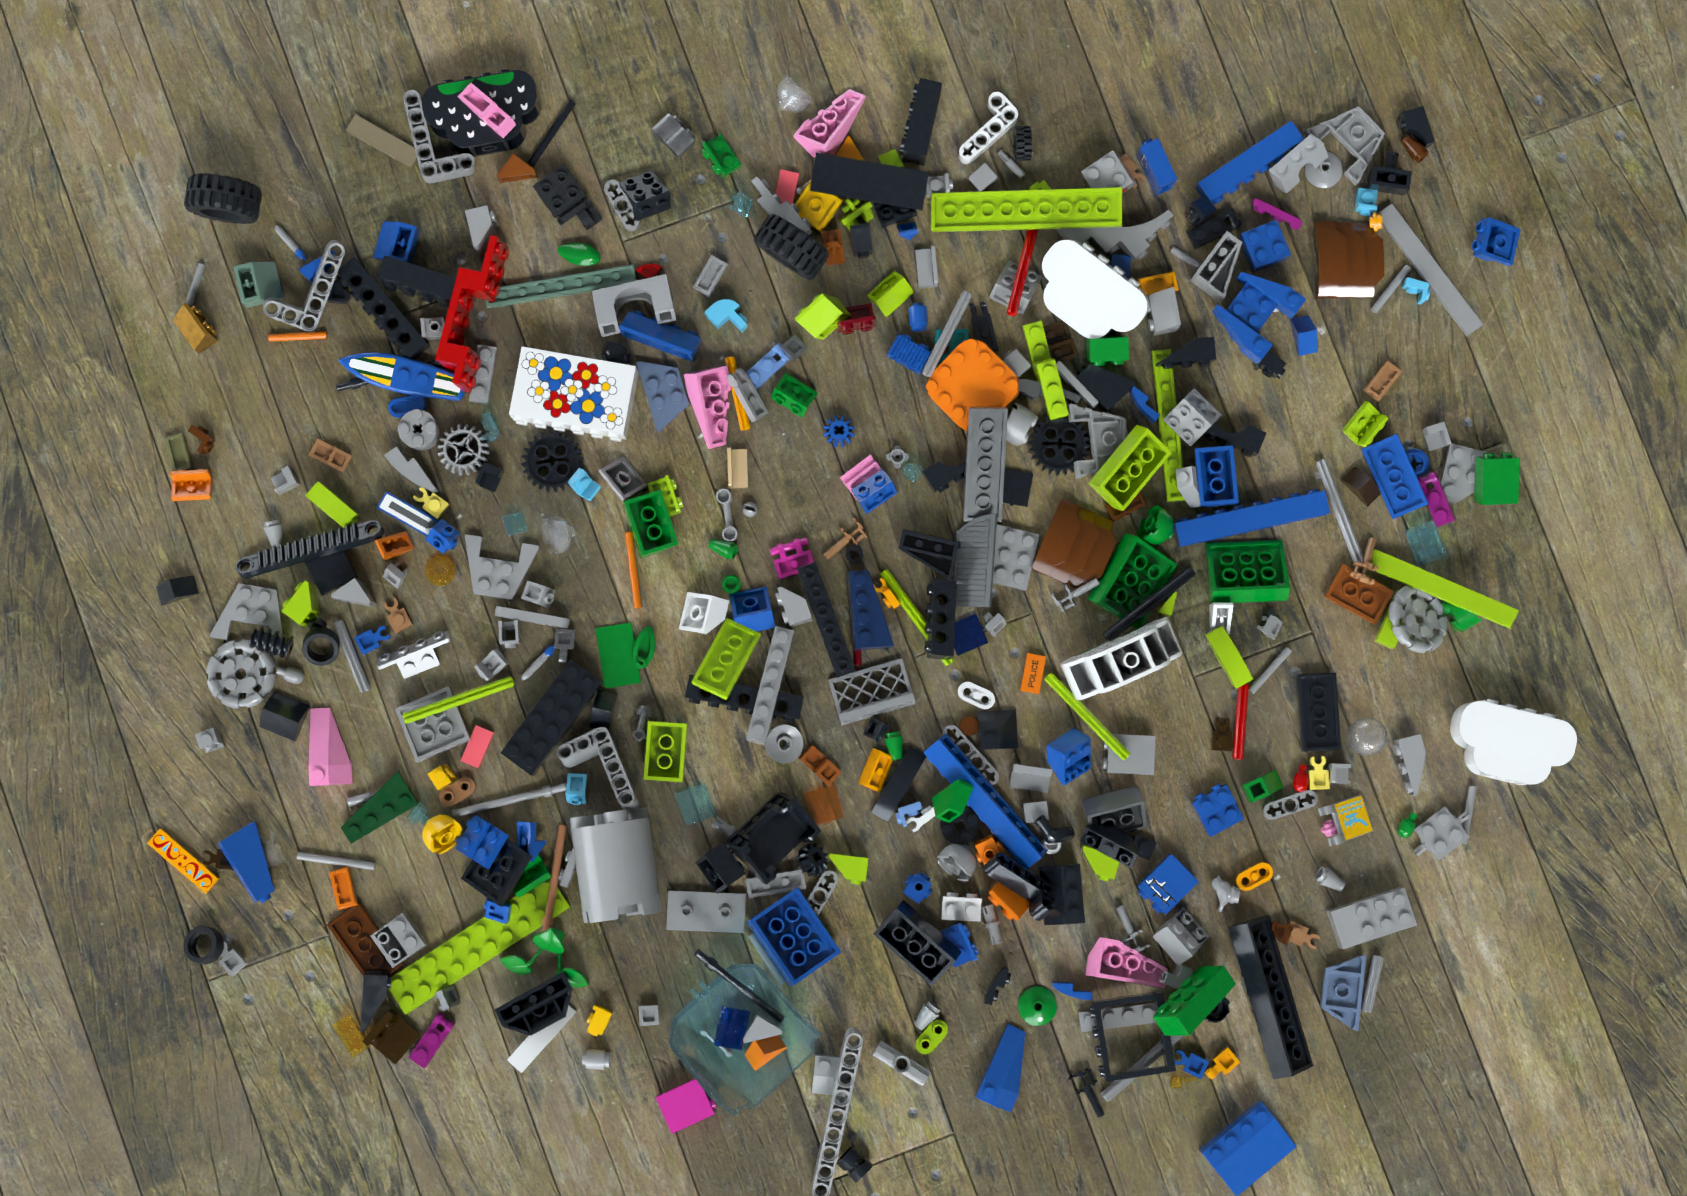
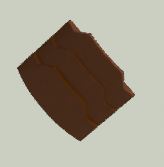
(1347, 259)
(1075, 546)

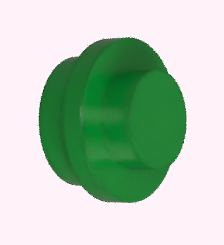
(731, 584)

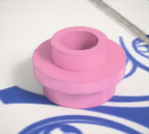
(1329, 828)

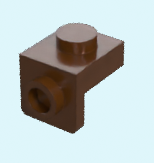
(201, 433)

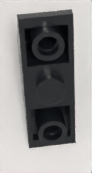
(1111, 842)

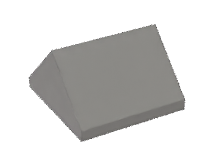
(623, 479)
(355, 593)
(762, 1027)

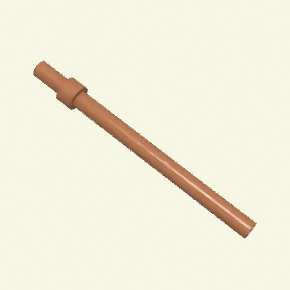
(548, 921)

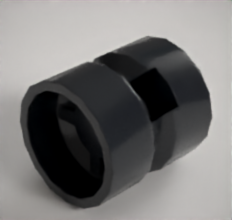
(854, 1163)

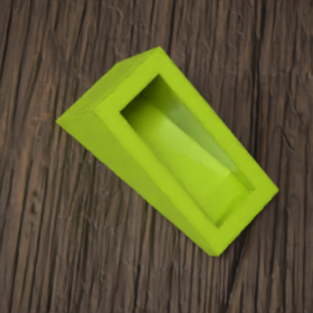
(1167, 607)

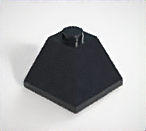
(997, 729)

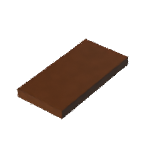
(354, 933)

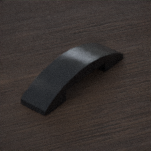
(898, 784)

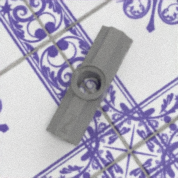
(912, 1070)

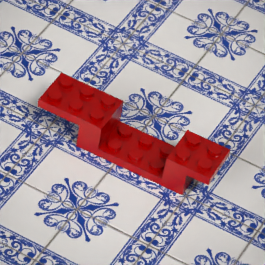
(470, 285)

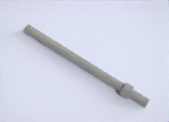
(546, 791)

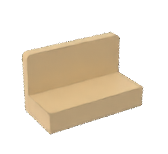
(737, 468)

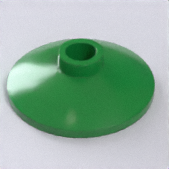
(1030, 998)

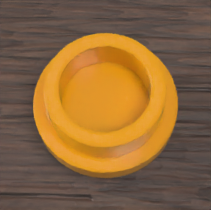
(1376, 221)

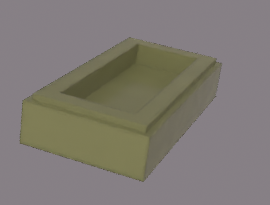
(178, 452)

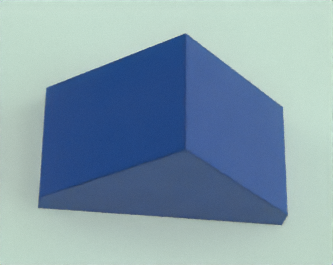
(1304, 335)

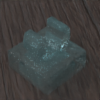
(741, 204)
(418, 814)

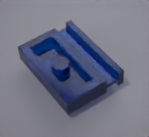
(731, 1028)

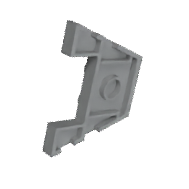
(1357, 134)
(1105, 434)
(494, 576)
(251, 606)

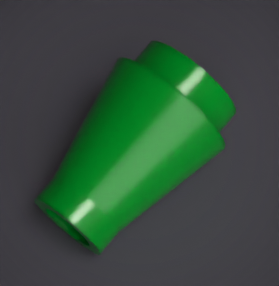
(724, 548)
(894, 743)

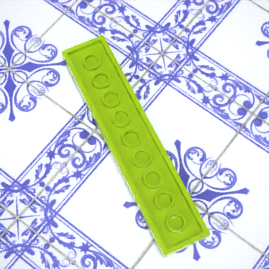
(1026, 209)
(472, 948)

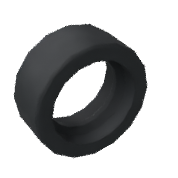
(321, 632)
(216, 949)

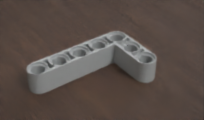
(425, 145)
(314, 293)
(602, 748)

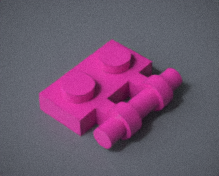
(788, 565)

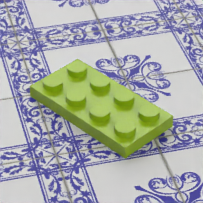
(726, 658)

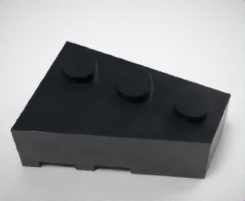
(930, 550)

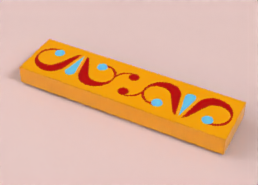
(183, 860)

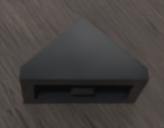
(177, 589)
(603, 709)

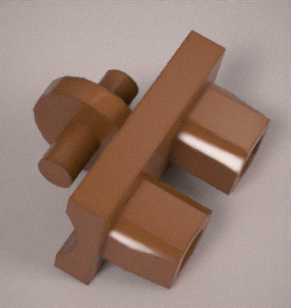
(833, 243)

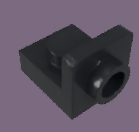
(1144, 846)

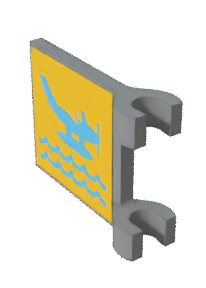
(1349, 818)

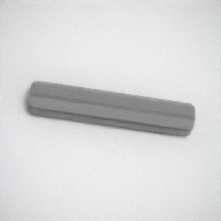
(1372, 983)

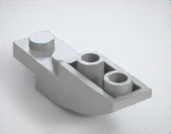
(771, 205)

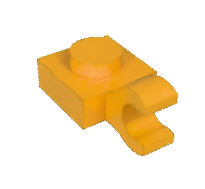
(889, 598)
(1224, 1062)

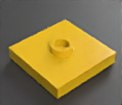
(817, 207)

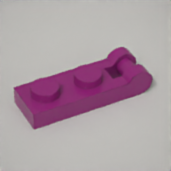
(1277, 214)
(1438, 502)
(431, 1040)

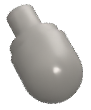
(291, 674)

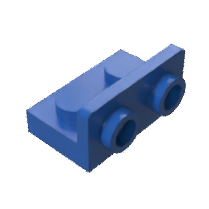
(874, 491)

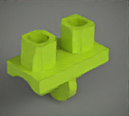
(863, 210)

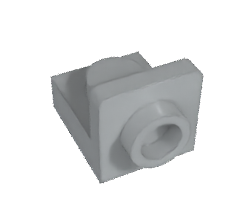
(939, 184)
(538, 594)

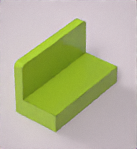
(890, 293)

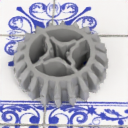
(467, 441)

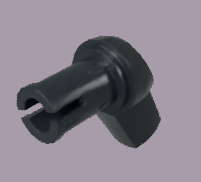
(1051, 834)

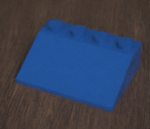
(793, 937)
(1247, 1148)

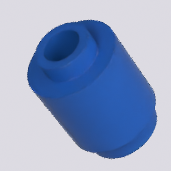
(918, 317)

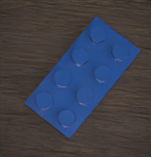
(1395, 476)

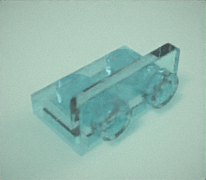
(1425, 543)

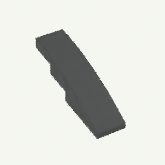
(1032, 389)

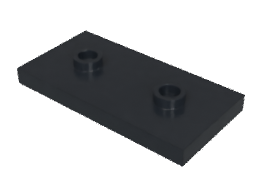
(1318, 712)

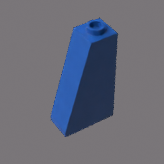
(248, 860)

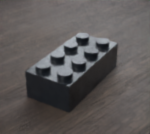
(921, 122)
(416, 281)
(917, 942)

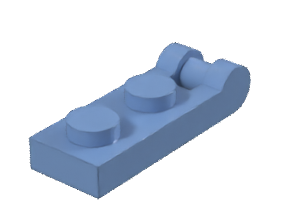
(767, 366)

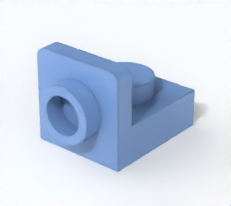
(911, 810)

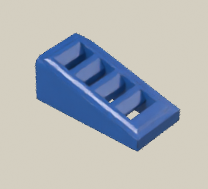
(310, 269)

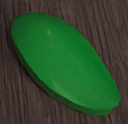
(579, 254)
(644, 648)

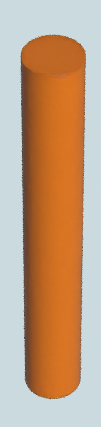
(297, 336)

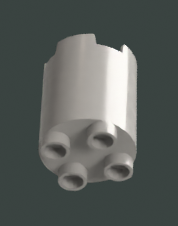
(615, 865)

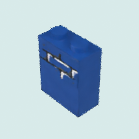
(1156, 166)
(1166, 884)

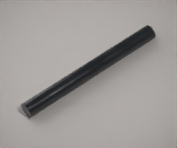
(551, 133)

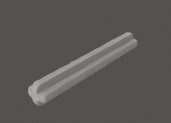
(351, 656)

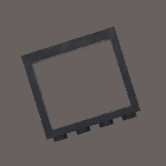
(1101, 1050)

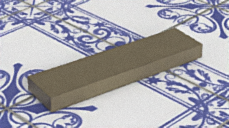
(382, 141)

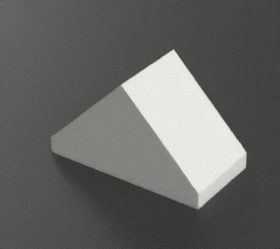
(1221, 615)

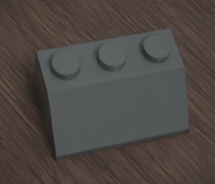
(1118, 808)

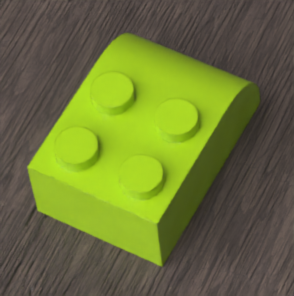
(665, 751)

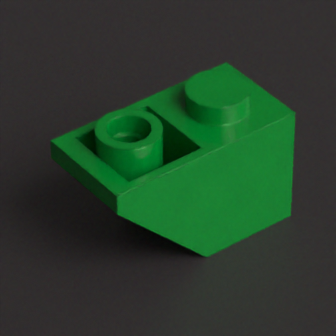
(1262, 786)
(952, 800)

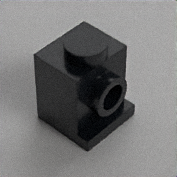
(1271, 366)

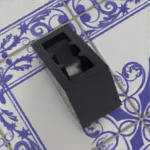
(1415, 123)

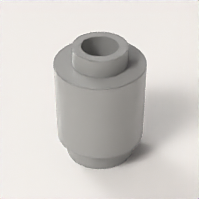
(596, 1059)

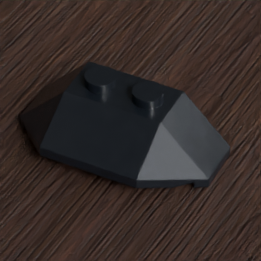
(537, 1007)

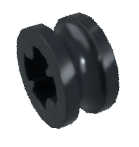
(848, 556)

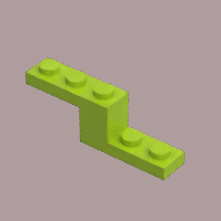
(1045, 370)

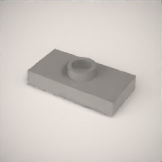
(710, 276)

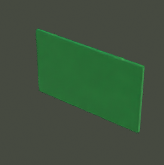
(615, 653)

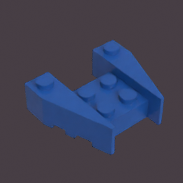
(1251, 311)

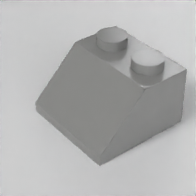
(481, 225)
(1163, 312)
(825, 1072)

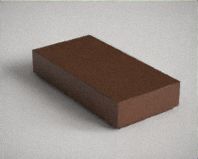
(1137, 503)

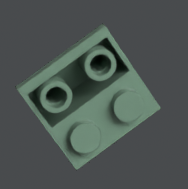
(258, 282)

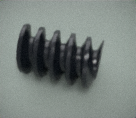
(271, 642)

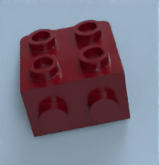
(861, 318)

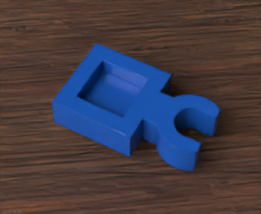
(369, 640)
(1193, 1064)

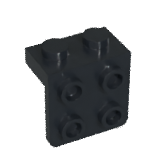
(647, 195)

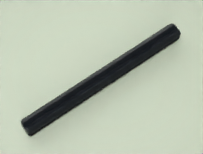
(1149, 604)

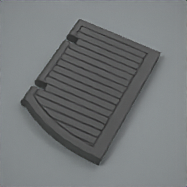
(975, 562)

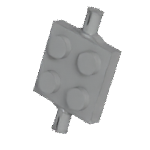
(1441, 833)

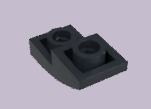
(999, 980)

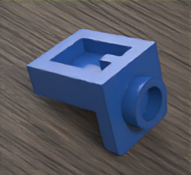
(496, 912)

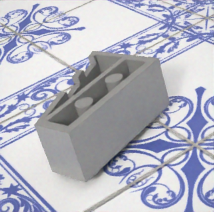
(1217, 268)

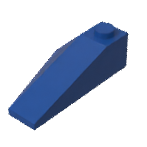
(1003, 1074)

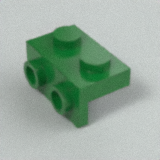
(533, 875)

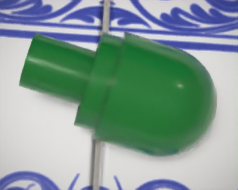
(1407, 826)

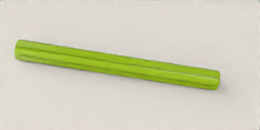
(908, 606)
(458, 699)
(1087, 716)

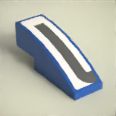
(406, 513)

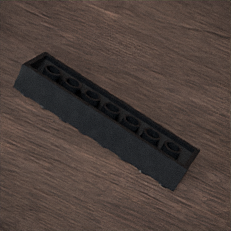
(1270, 997)

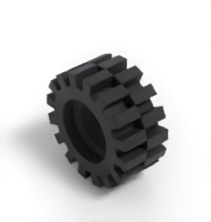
(1022, 143)

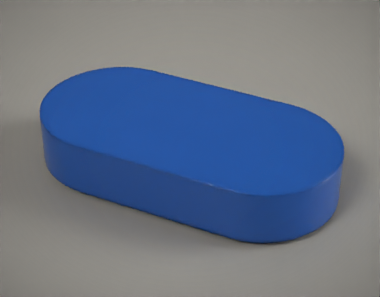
(400, 406)

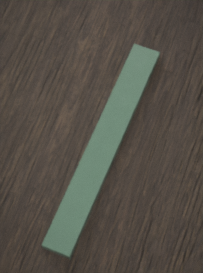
(562, 286)

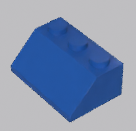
(1216, 476)

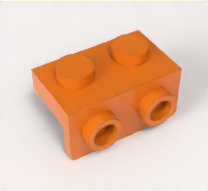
(191, 485)

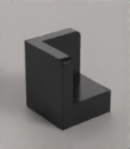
(489, 477)

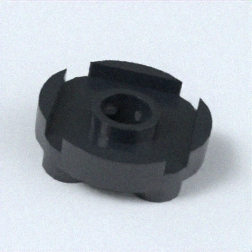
(963, 835)

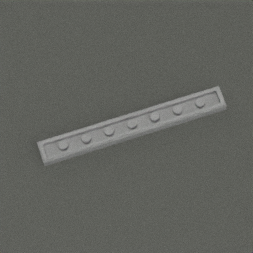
(1430, 270)

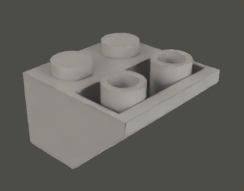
(795, 607)
(1181, 936)
(399, 939)

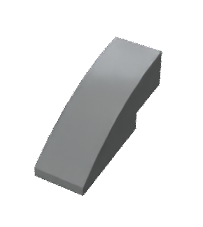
(410, 469)

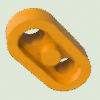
(1253, 876)

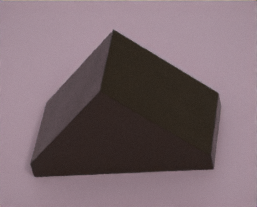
(1361, 485)

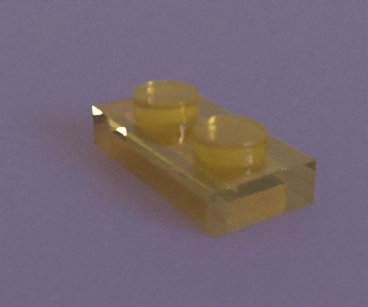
(350, 1035)

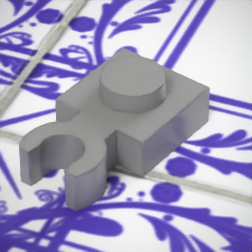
(232, 960)

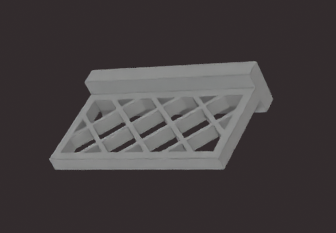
(877, 707)

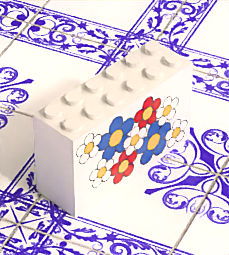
(573, 394)

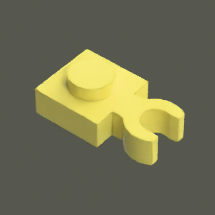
(433, 504)
(1318, 777)

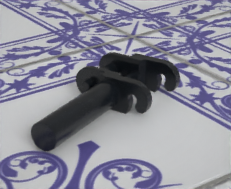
(1088, 1091)

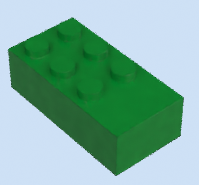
(1194, 1000)

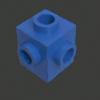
(443, 536)
(917, 895)

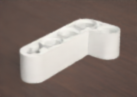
(985, 132)

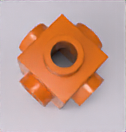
(987, 844)

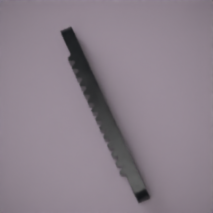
(309, 548)

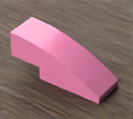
(487, 110)

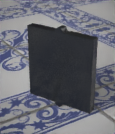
(1016, 487)

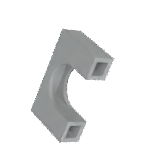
(611, 299)

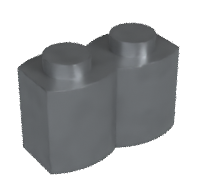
(674, 135)

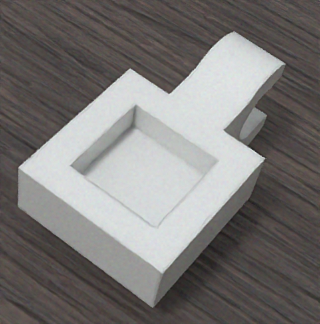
(927, 814)

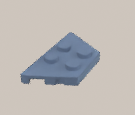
(663, 391)
(1343, 990)

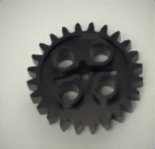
(551, 444)
(1058, 462)

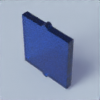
(968, 635)

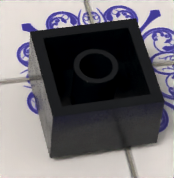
(720, 867)

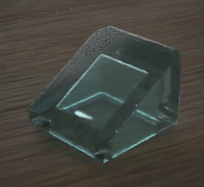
(514, 524)

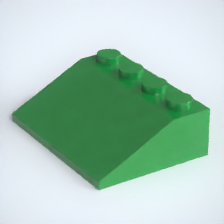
(1247, 572)
(1131, 577)

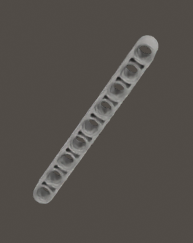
(837, 1104)

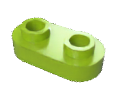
(931, 1036)

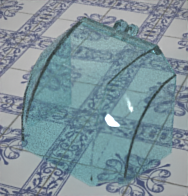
(732, 1079)

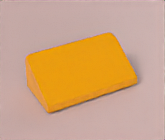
(875, 770)

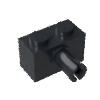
(1388, 178)

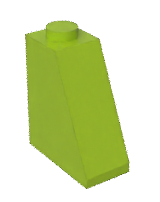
(332, 505)

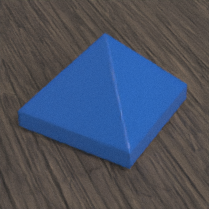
(907, 230)

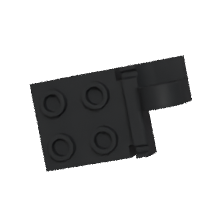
(564, 198)

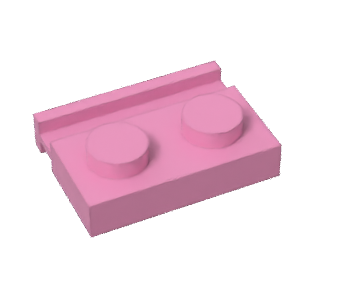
(860, 473)

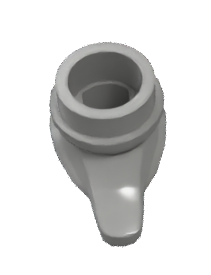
(1225, 892)

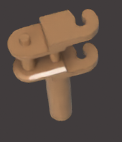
(845, 540)
(1366, 564)

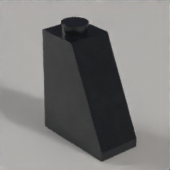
(1104, 385)

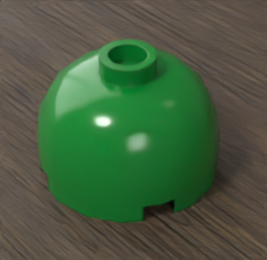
(1157, 526)

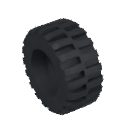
(223, 198)
(791, 246)

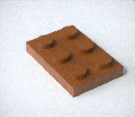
(1358, 597)

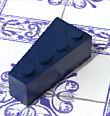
(866, 617)

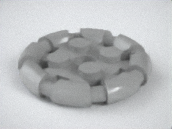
(1430, 619)
(229, 674)

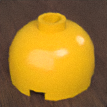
(440, 833)

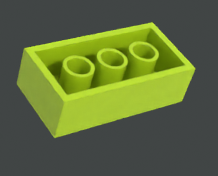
(1129, 467)

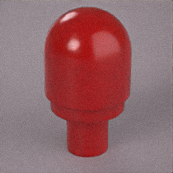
(1301, 779)

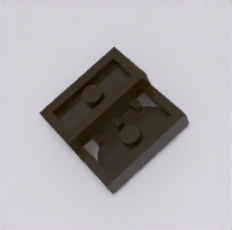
(1060, 341)

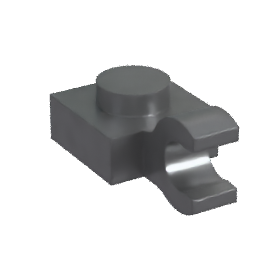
(564, 641)

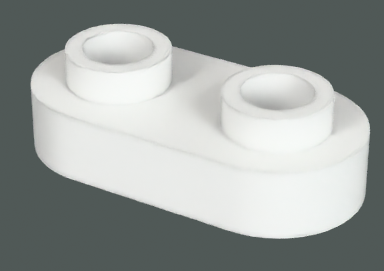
(976, 694)

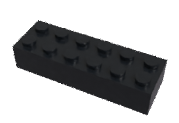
(552, 718)

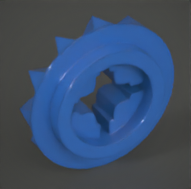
(1420, 457)

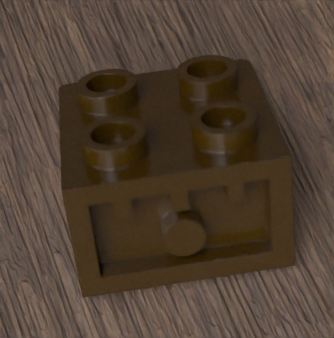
(392, 1036)

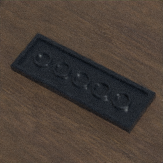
(869, 181)

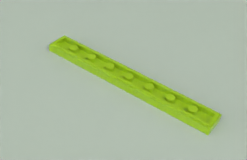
(1166, 403)
(1444, 589)

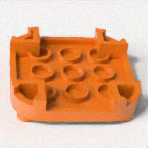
(972, 378)

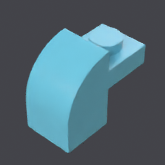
(726, 310)

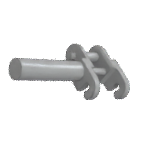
(1075, 593)
(1129, 929)

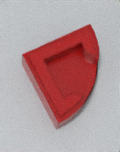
(649, 270)

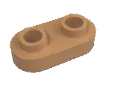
(457, 792)

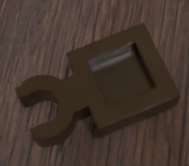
(1221, 739)
(219, 859)

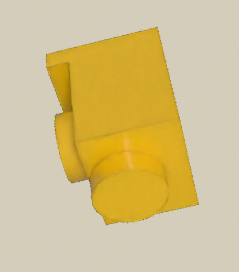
(442, 777)
(599, 1020)

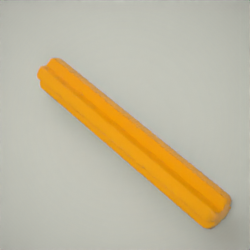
(741, 413)

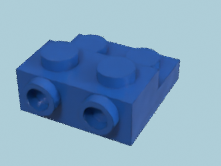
(1495, 241)
(1217, 809)
(481, 841)

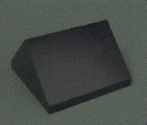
(284, 715)

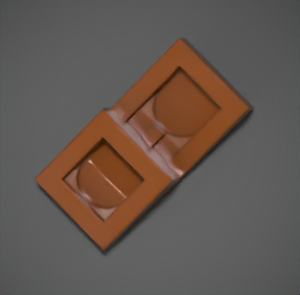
(820, 765)

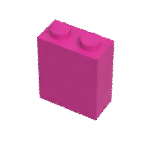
(685, 1105)

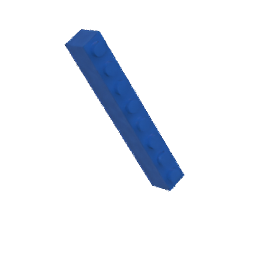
(1252, 518)
(987, 802)

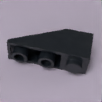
(1197, 351)

